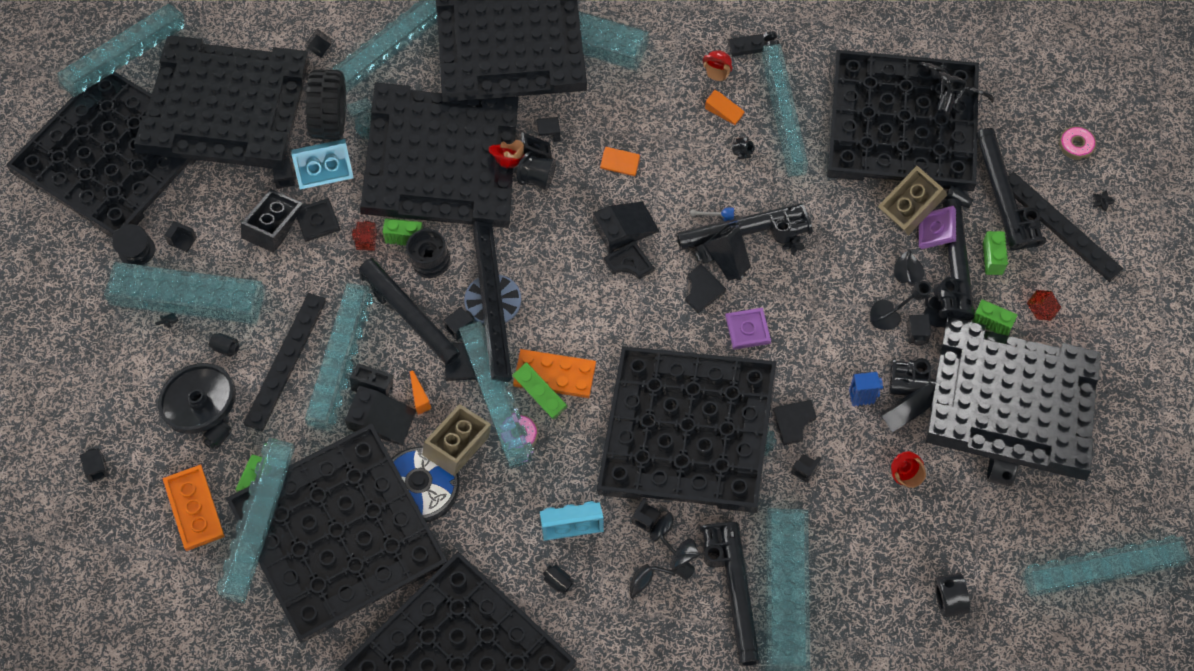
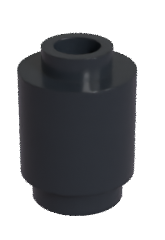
(224, 344)
(217, 435)
(557, 579)

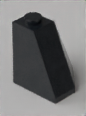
(730, 251)

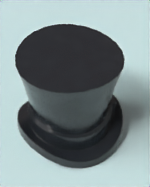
(536, 171)
(133, 245)

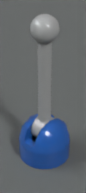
(726, 214)

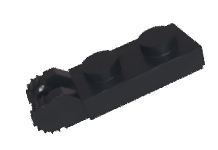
(751, 44)

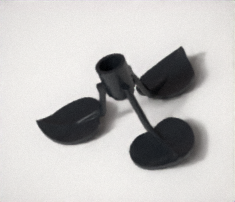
(946, 98)
(909, 270)
(680, 562)

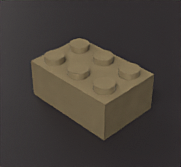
(912, 200)
(456, 439)

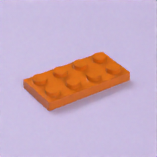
(561, 373)
(193, 507)

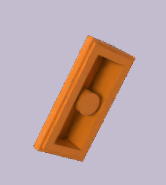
(620, 161)

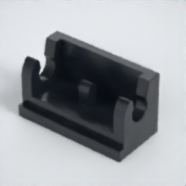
(371, 379)

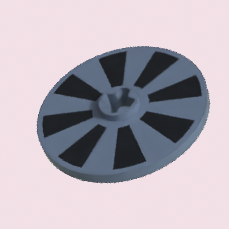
(510, 298)

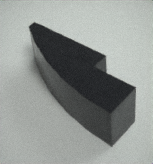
(908, 407)

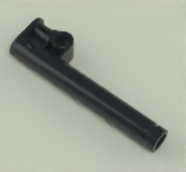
(782, 222)
(1018, 228)
(388, 291)
(956, 291)
(906, 377)
(727, 544)

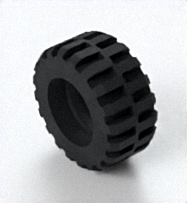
(326, 104)

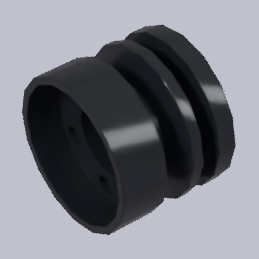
(428, 244)

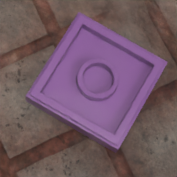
(938, 228)
(748, 328)

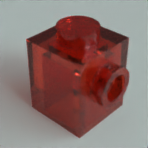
(365, 235)
(1044, 305)

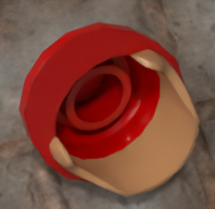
(717, 65)
(508, 154)
(908, 469)

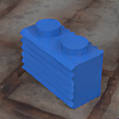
(865, 388)

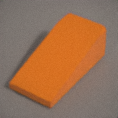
(723, 107)
(421, 400)

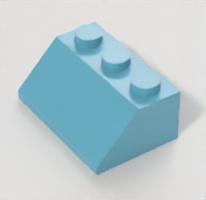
(322, 164)
(571, 520)

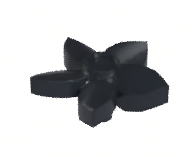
(1103, 200)
(794, 244)
(167, 320)

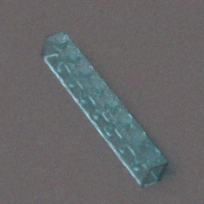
(387, 42)
(120, 50)
(784, 110)
(338, 357)
(497, 398)
(256, 521)
(1106, 566)

